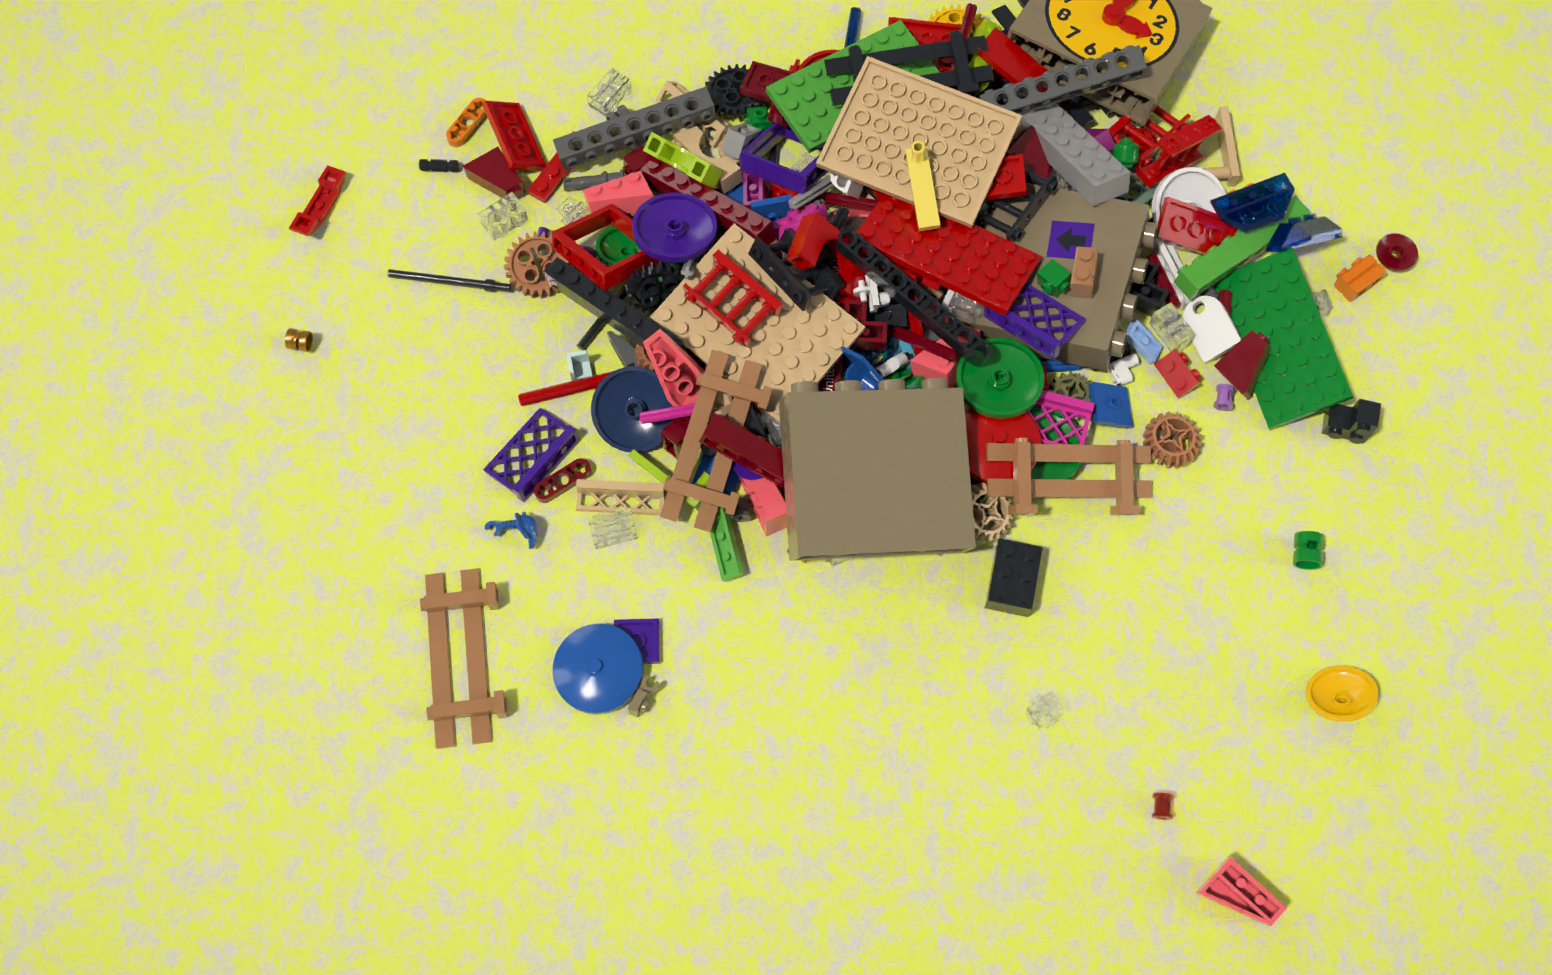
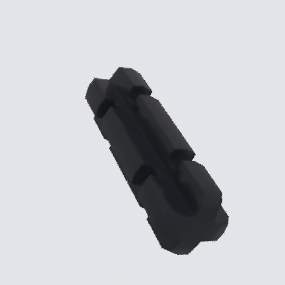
(439, 165)

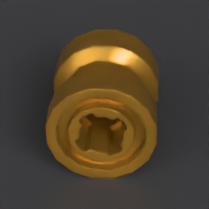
(296, 339)

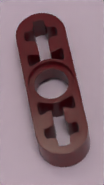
(545, 483)

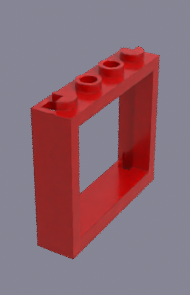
(564, 243)

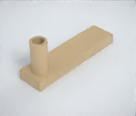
(1231, 169)

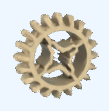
(998, 516)

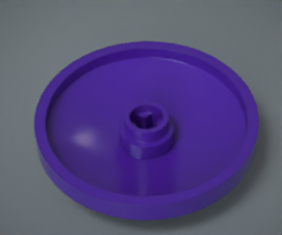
(674, 227)

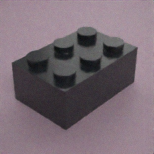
(1013, 577)

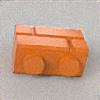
(1359, 278)

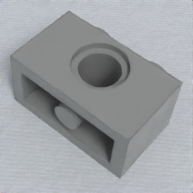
(739, 138)

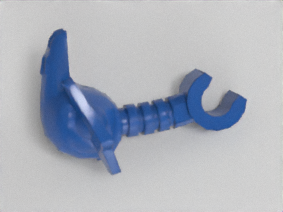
(524, 523)

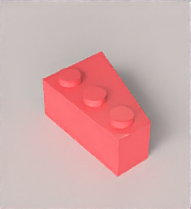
(624, 193)
(936, 367)
(767, 504)
(1241, 893)

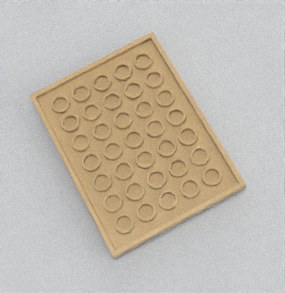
(896, 108)
(789, 347)

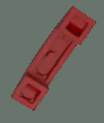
(321, 202)

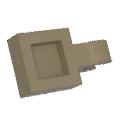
(639, 702)

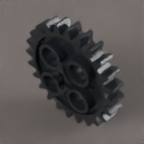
(728, 97)
(644, 287)

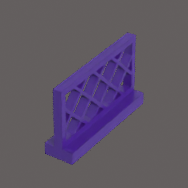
(1025, 329)
(557, 450)

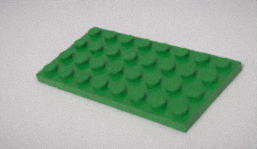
(1302, 365)

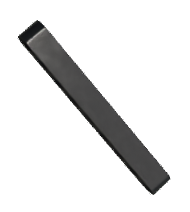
(916, 307)

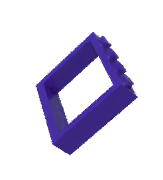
(753, 163)

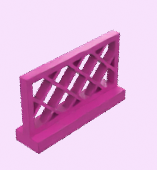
(1064, 405)

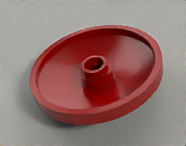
(985, 430)

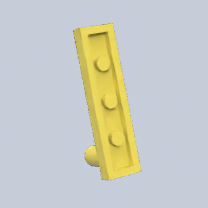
(922, 187)

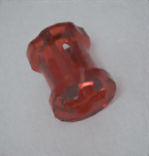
(1162, 806)

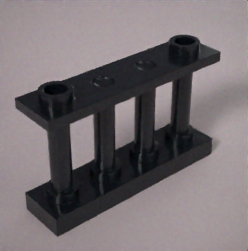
(1014, 233)
(820, 274)

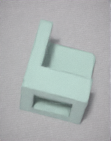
(579, 365)

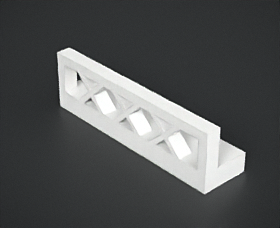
(1171, 264)

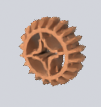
(1176, 429)

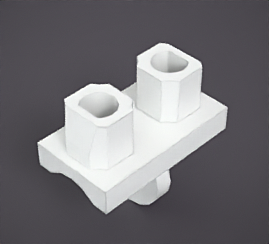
(875, 299)

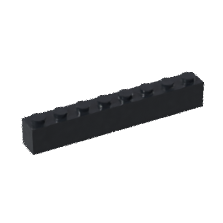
(603, 304)

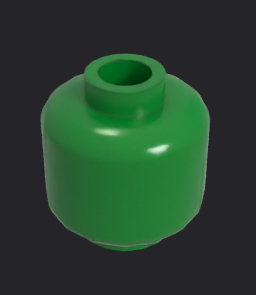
(1126, 152)

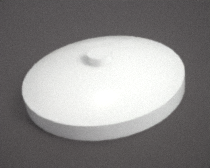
(1190, 186)

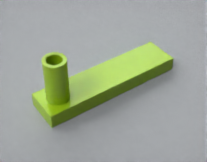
(661, 476)

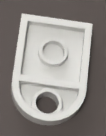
(1212, 327)

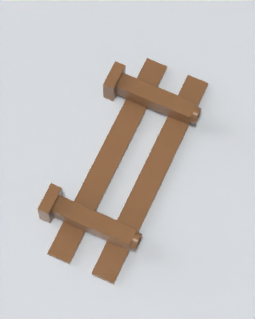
(1024, 487)
(712, 496)
(479, 704)

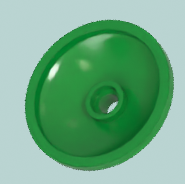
(615, 246)

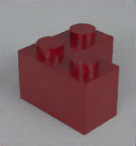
(875, 333)

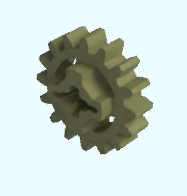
(1074, 383)

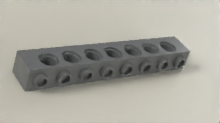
(1075, 87)
(639, 119)

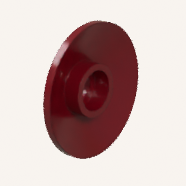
(1399, 245)

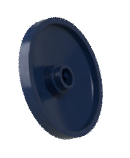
(618, 405)

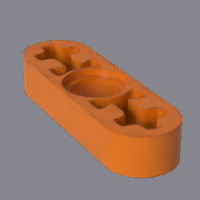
(466, 131)

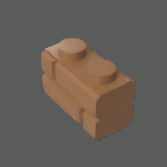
(1084, 272)

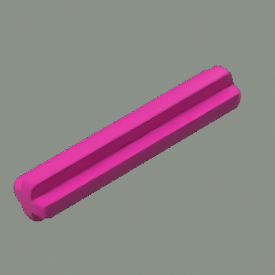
(666, 413)

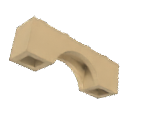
(694, 141)

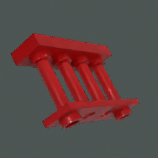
(1125, 126)
(1179, 150)
(737, 278)

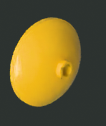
(1342, 693)

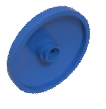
(598, 669)

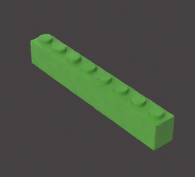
(1230, 254)

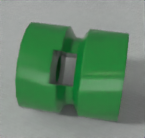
(1308, 550)

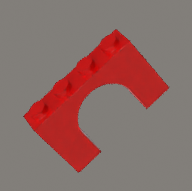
(807, 244)

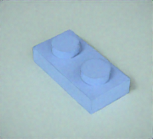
(1143, 341)

